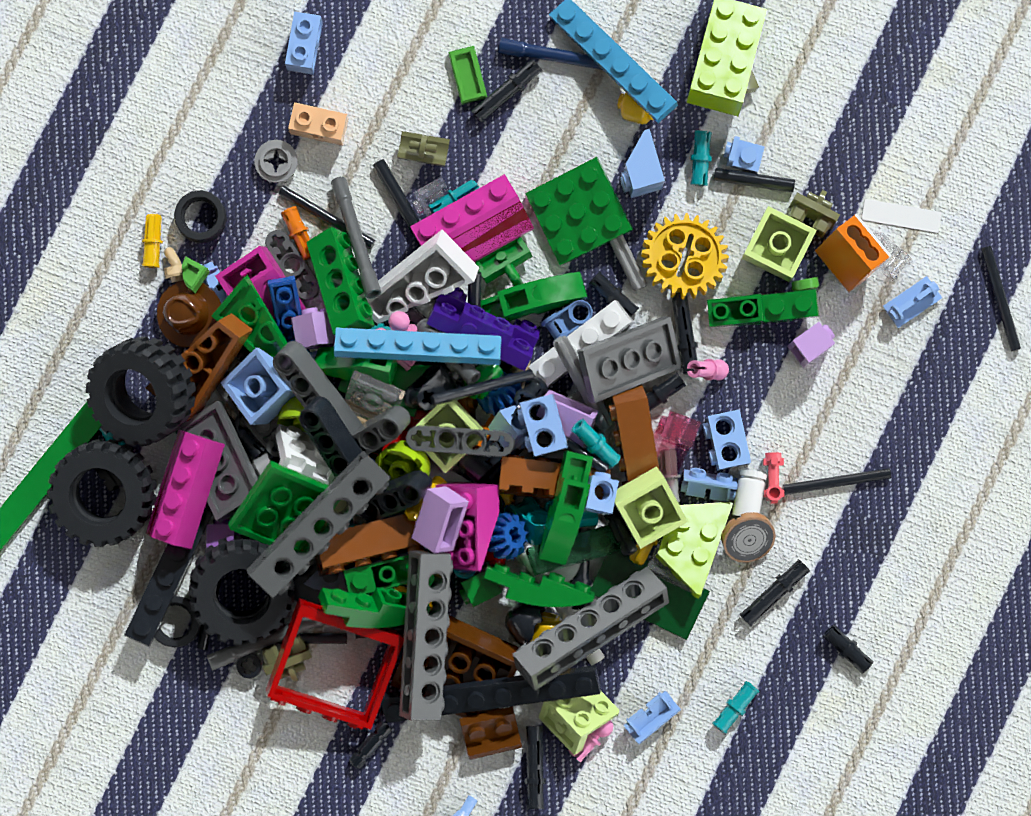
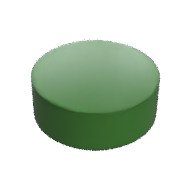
(805, 284)

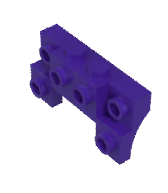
(456, 316)

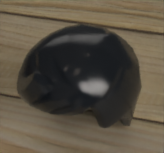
(522, 620)

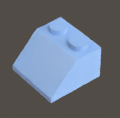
(642, 170)
(257, 388)

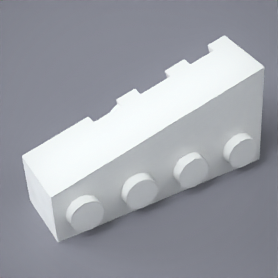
(426, 273)

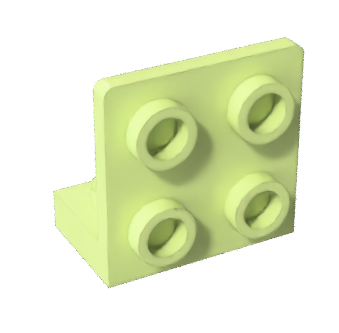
(576, 718)

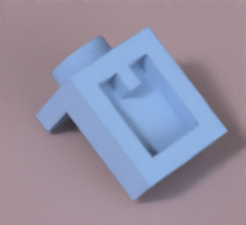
(743, 155)

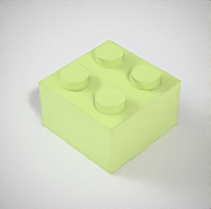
(779, 244)
(448, 415)
(649, 507)

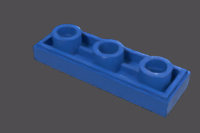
(285, 303)

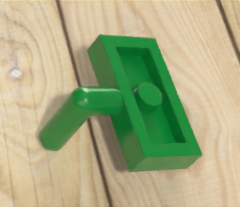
(504, 261)

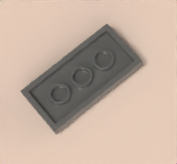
(629, 359)
(234, 473)

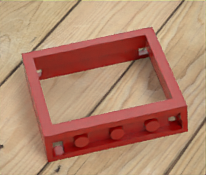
(330, 710)

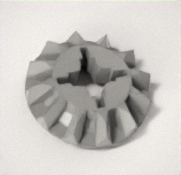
(267, 152)

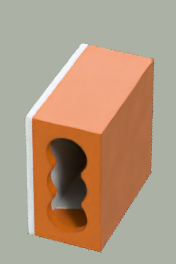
(852, 253)

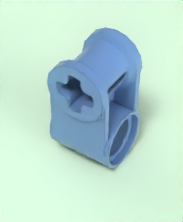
(566, 320)

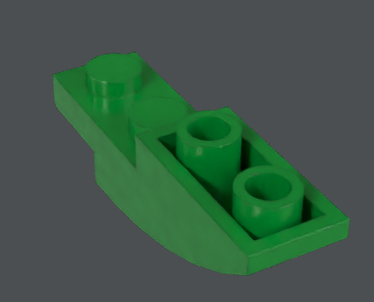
(536, 296)
(763, 308)
(567, 508)
(549, 592)
(360, 610)

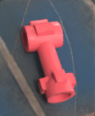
(774, 491)

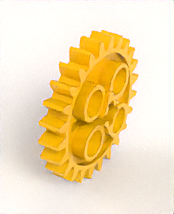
(707, 263)

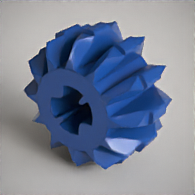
(499, 398)
(508, 537)

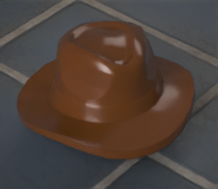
(186, 314)

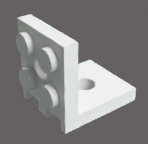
(300, 454)

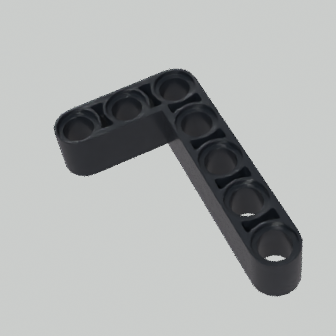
(340, 449)

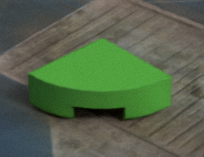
(193, 274)

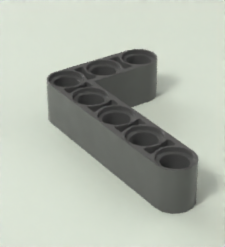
(309, 381)

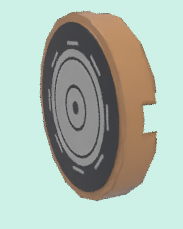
(748, 537)

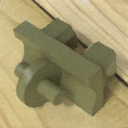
(423, 148)
(816, 209)
(298, 653)

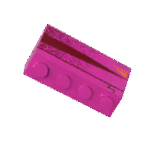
(479, 220)
(184, 489)

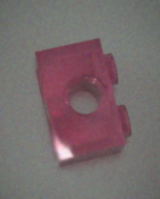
(677, 430)

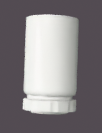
(749, 492)

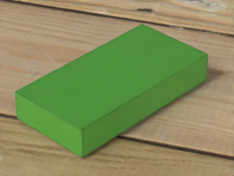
(467, 75)

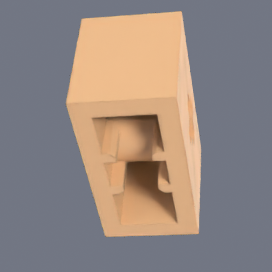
(318, 124)

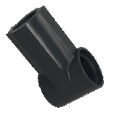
(480, 466)

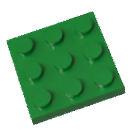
(579, 211)
(275, 504)

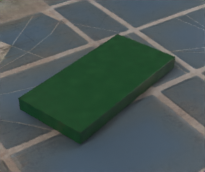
(675, 617)

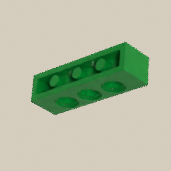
(339, 280)

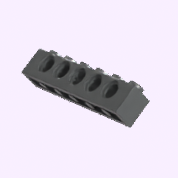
(320, 509)
(417, 623)
(585, 640)

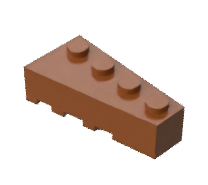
(212, 357)
(633, 432)
(533, 477)
(368, 543)

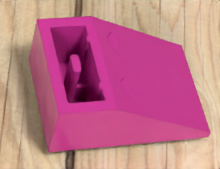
(260, 268)
(476, 525)

